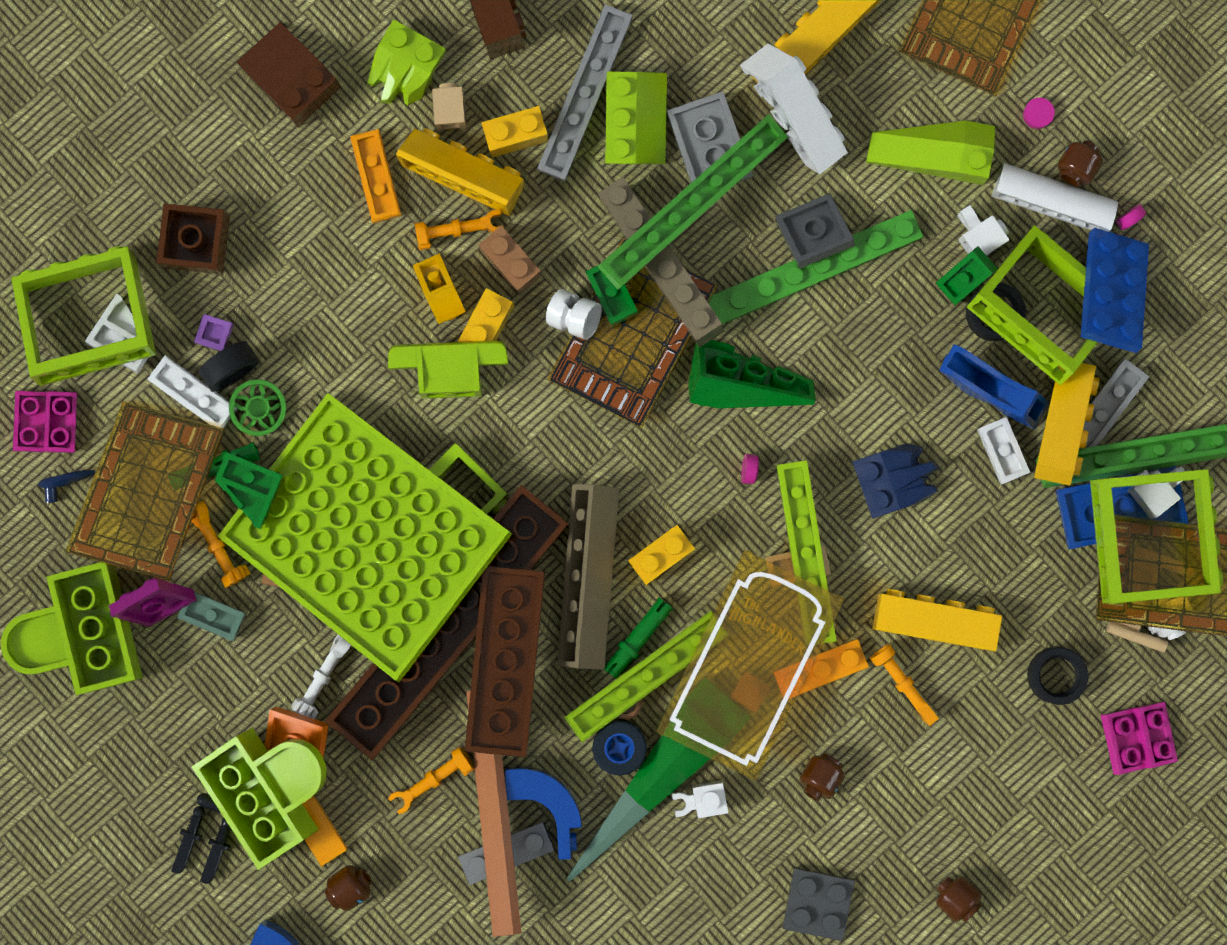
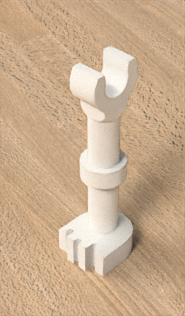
(321, 677)

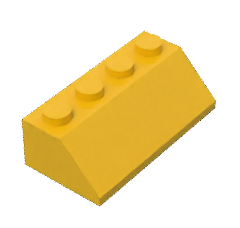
(461, 171)

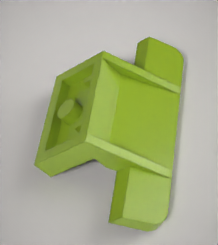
(448, 368)

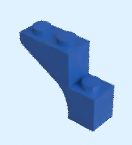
(993, 387)

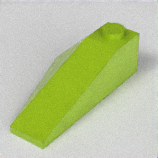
(943, 150)

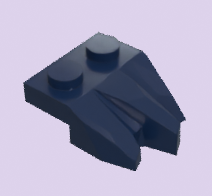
(895, 479)

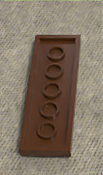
(504, 661)

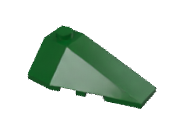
(731, 380)

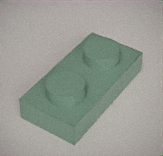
(213, 616)

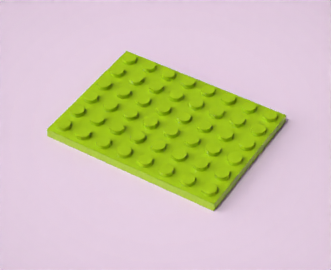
(367, 538)

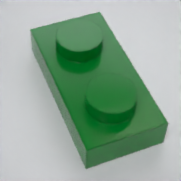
(966, 275)
(615, 303)

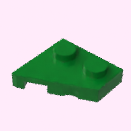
(249, 486)

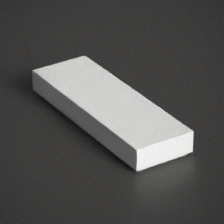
(191, 392)

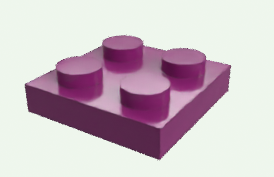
(152, 602)

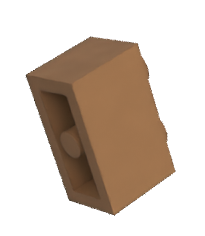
(510, 260)

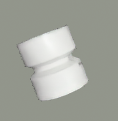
(575, 315)

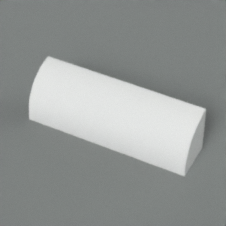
(1054, 198)

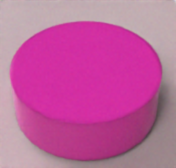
(1038, 113)
(1130, 217)
(749, 469)

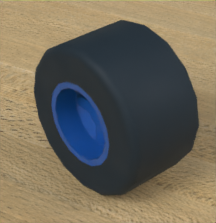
(622, 756)

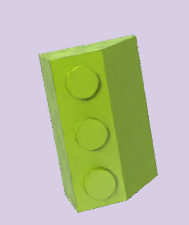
(636, 117)

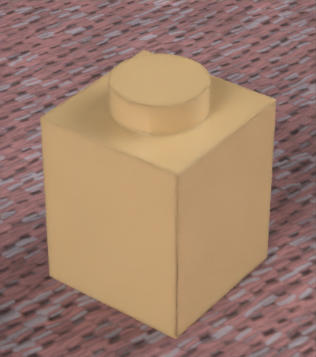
(449, 107)

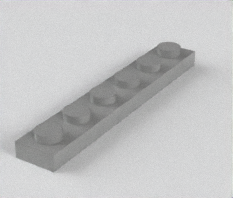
(584, 93)

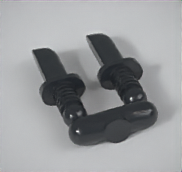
(190, 835)

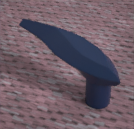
(51, 483)

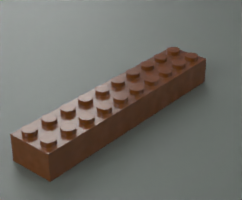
(378, 703)

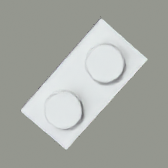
(1003, 450)

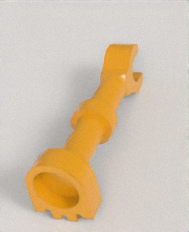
(454, 228)
(231, 574)
(884, 657)
(460, 760)

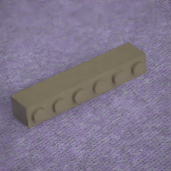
(664, 267)
(588, 576)

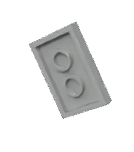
(703, 132)

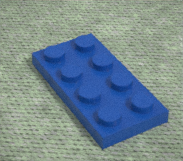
(1115, 290)
(1078, 517)

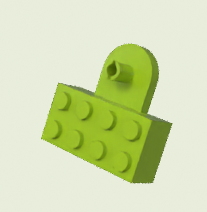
(76, 632)
(264, 791)

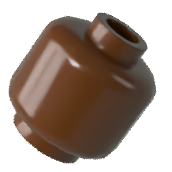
(1080, 163)
(822, 777)
(348, 888)
(958, 899)

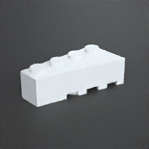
(796, 106)

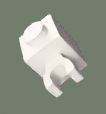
(987, 234)
(1155, 497)
(707, 800)

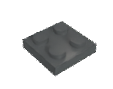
(814, 231)
(818, 904)

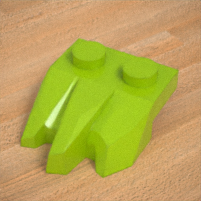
(404, 63)

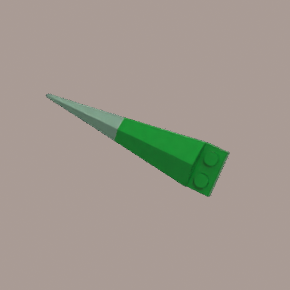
(658, 777)

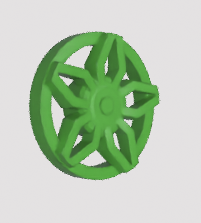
(257, 407)

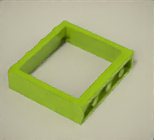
(1016, 328)
(96, 358)
(1107, 541)

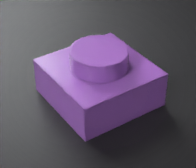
(213, 333)

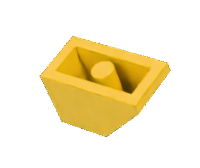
(439, 288)

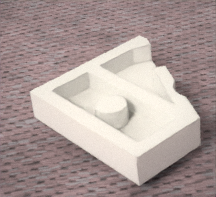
(115, 326)

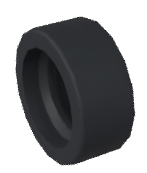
(1012, 296)
(228, 366)
(1080, 671)

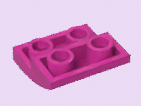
(44, 421)
(1139, 738)

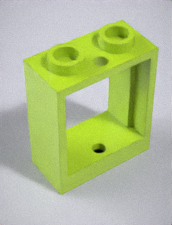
(451, 457)

